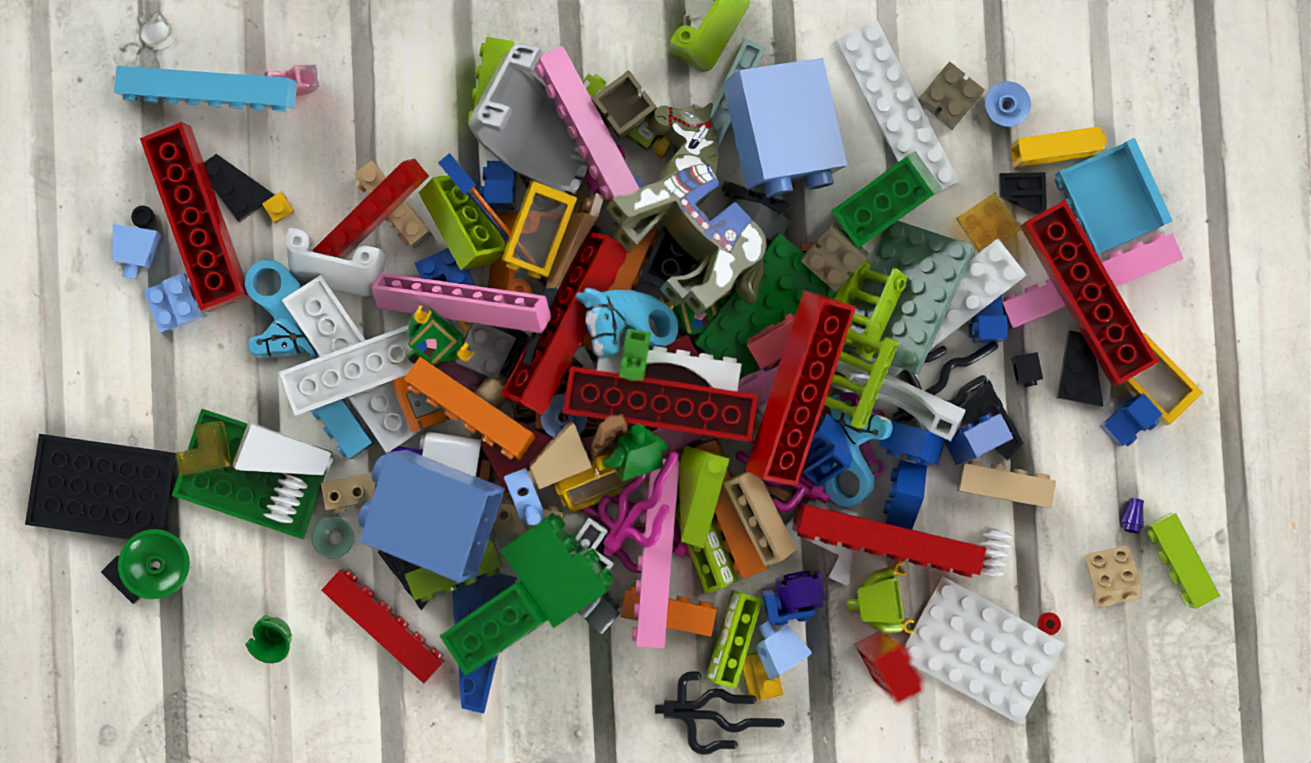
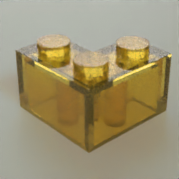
(212, 450)

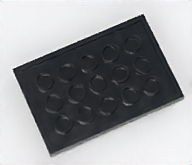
(99, 487)

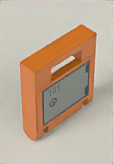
(416, 408)

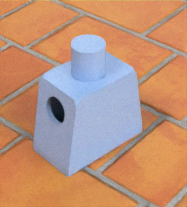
(134, 248)
(527, 506)
(780, 649)

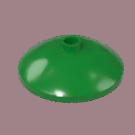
(137, 560)

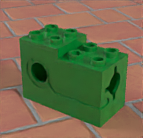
(886, 199)
(556, 570)
(493, 628)

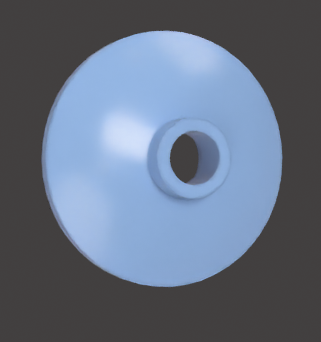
(1015, 96)
(550, 418)

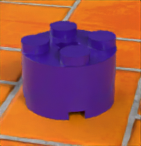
(800, 590)

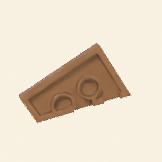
(607, 436)

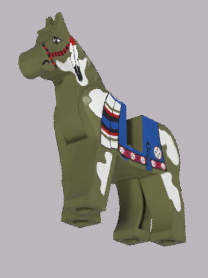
(726, 247)

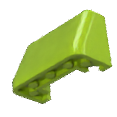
(704, 46)

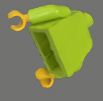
(881, 601)

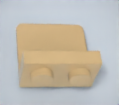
(1113, 576)

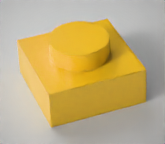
(278, 207)

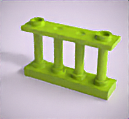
(885, 304)
(876, 371)

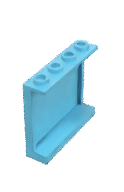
(1113, 196)

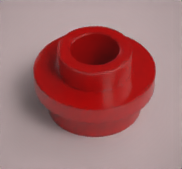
(1041, 623)

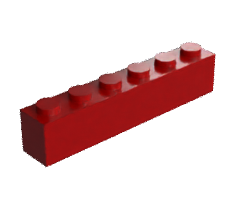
(373, 210)
(383, 625)

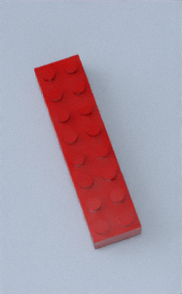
(195, 216)
(591, 268)
(1089, 293)
(800, 388)
(661, 404)
(890, 539)
(890, 667)

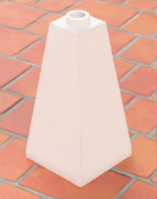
(275, 452)

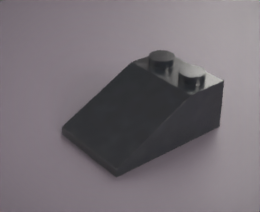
(667, 261)

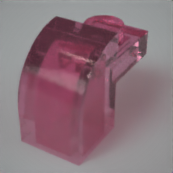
(305, 76)
(461, 374)

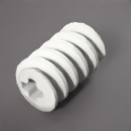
(286, 498)
(994, 551)

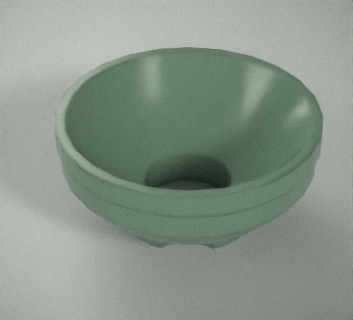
(321, 541)

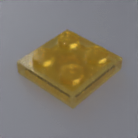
(988, 222)

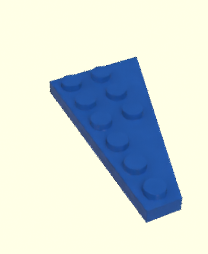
(467, 599)

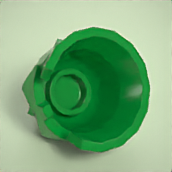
(271, 640)

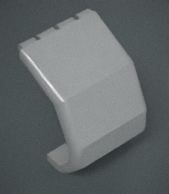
(523, 126)

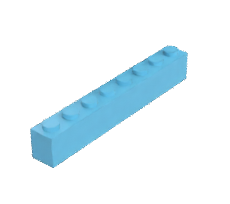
(205, 87)

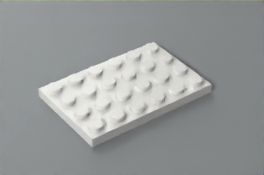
(982, 650)

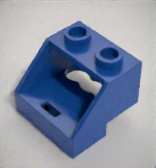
(820, 462)

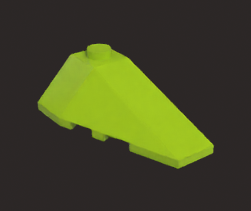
(699, 489)

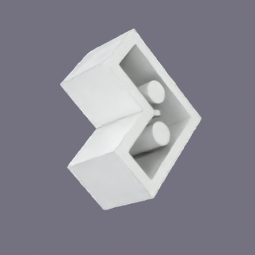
(591, 535)

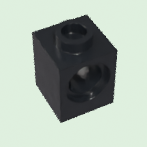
(1027, 369)

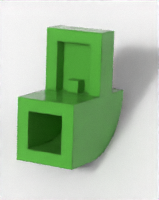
(635, 354)

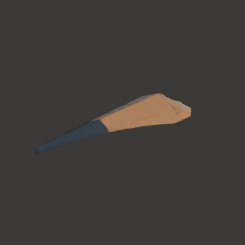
(576, 231)

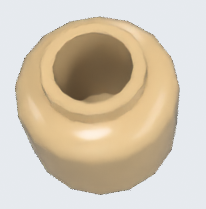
(491, 391)

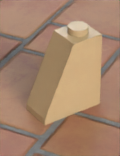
(559, 458)

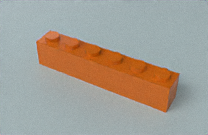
(627, 274)
(470, 409)
(737, 540)

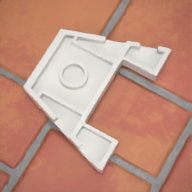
(842, 566)

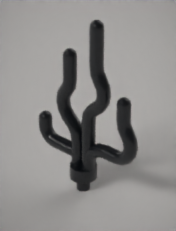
(944, 377)
(686, 712)

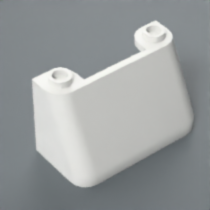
(339, 274)
(452, 450)

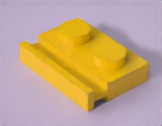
(758, 681)

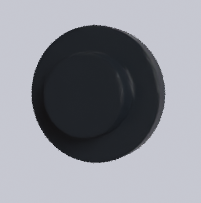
(143, 216)

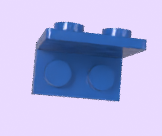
(780, 616)

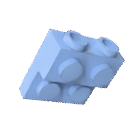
(173, 303)

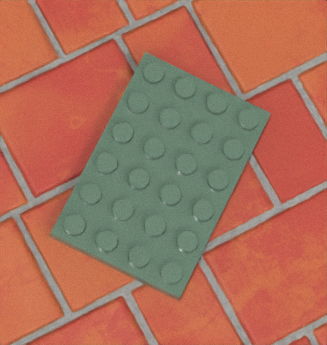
(933, 272)

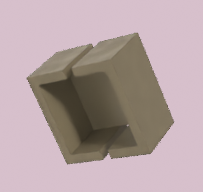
(951, 94)
(623, 105)
(835, 257)

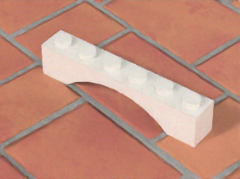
(716, 373)
(933, 412)

